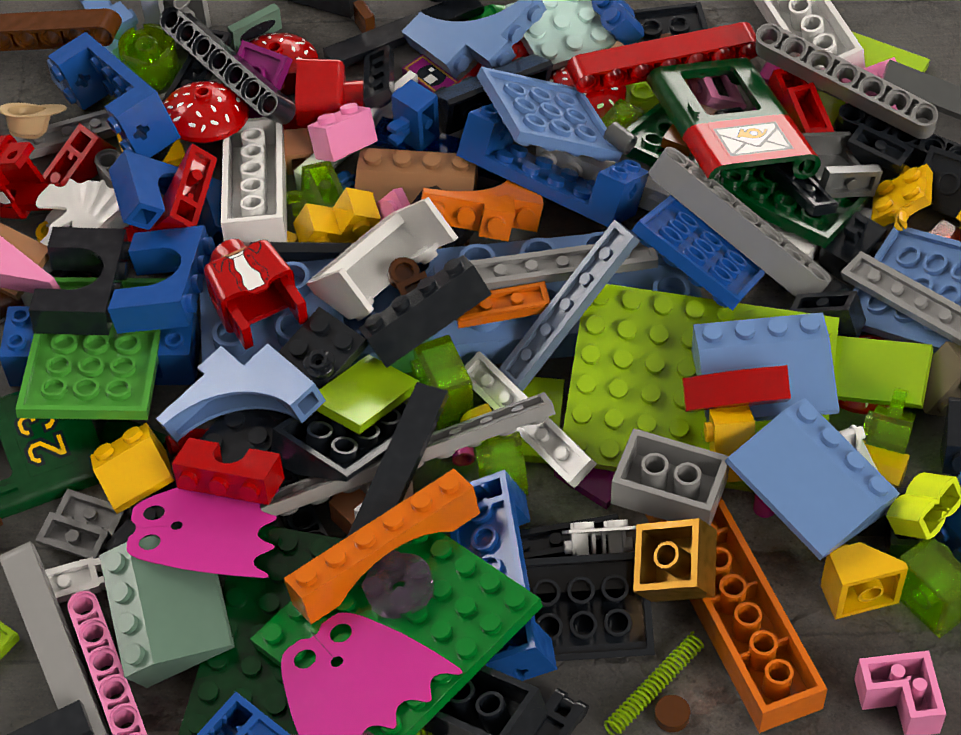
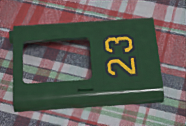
(43, 458)

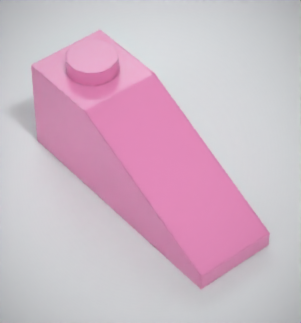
(20, 272)

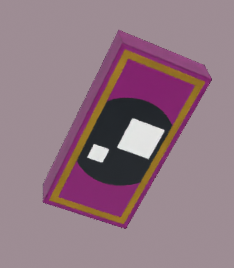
(429, 74)

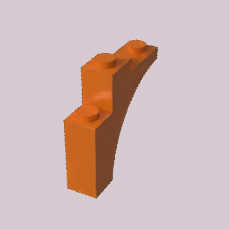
(490, 210)

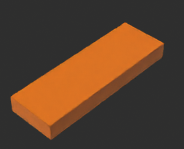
(507, 304)

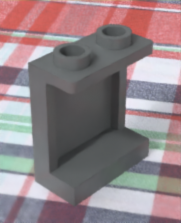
(839, 170)

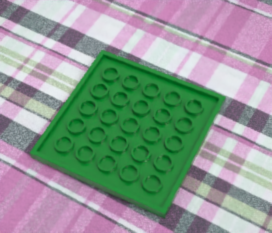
(465, 621)

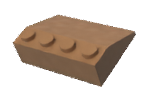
(390, 169)

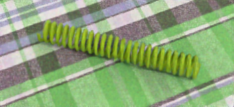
(627, 709)

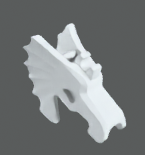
(79, 206)

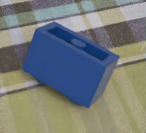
(414, 116)

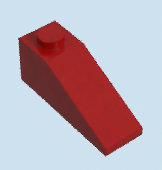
(76, 157)
(187, 190)

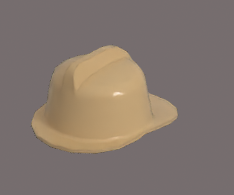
(29, 120)

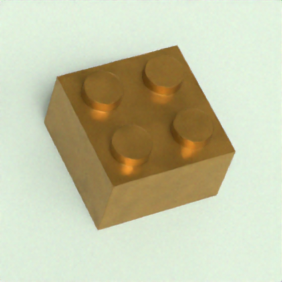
(675, 560)

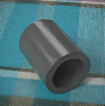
(620, 137)

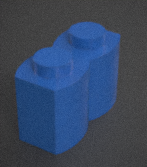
(619, 20)

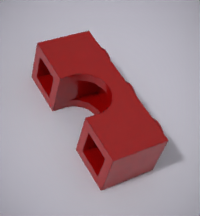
(250, 479)

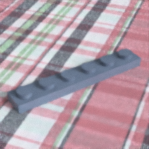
(569, 304)

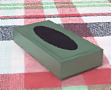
(257, 24)

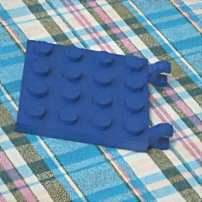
(698, 252)

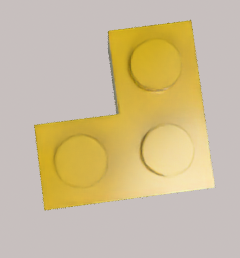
(344, 223)

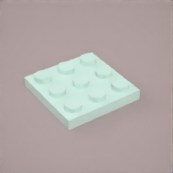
(566, 31)

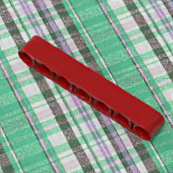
(634, 61)

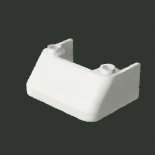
(362, 269)

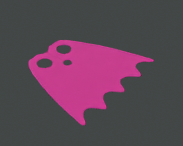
(215, 536)
(364, 691)

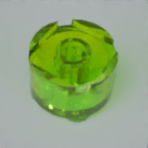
(150, 54)
(500, 454)

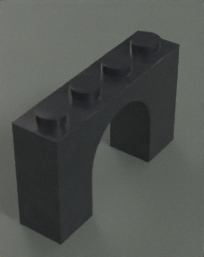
(85, 308)

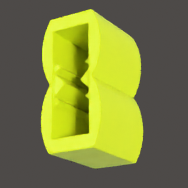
(925, 505)

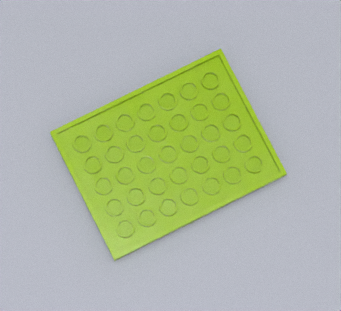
(632, 367)

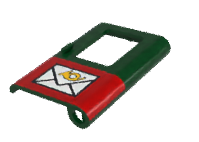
(732, 138)

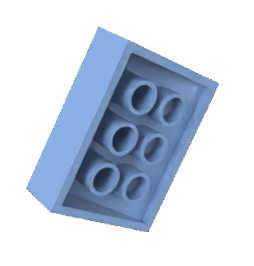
(773, 341)
(812, 478)

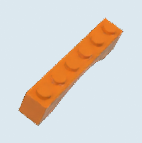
(329, 577)

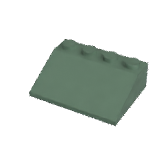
(163, 615)

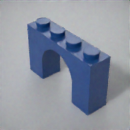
(138, 190)
(173, 299)

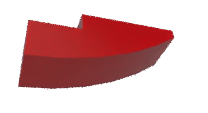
(800, 102)
(737, 388)

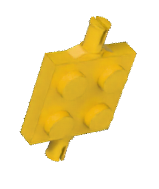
(902, 196)

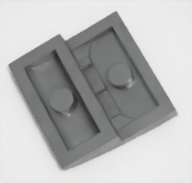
(81, 525)

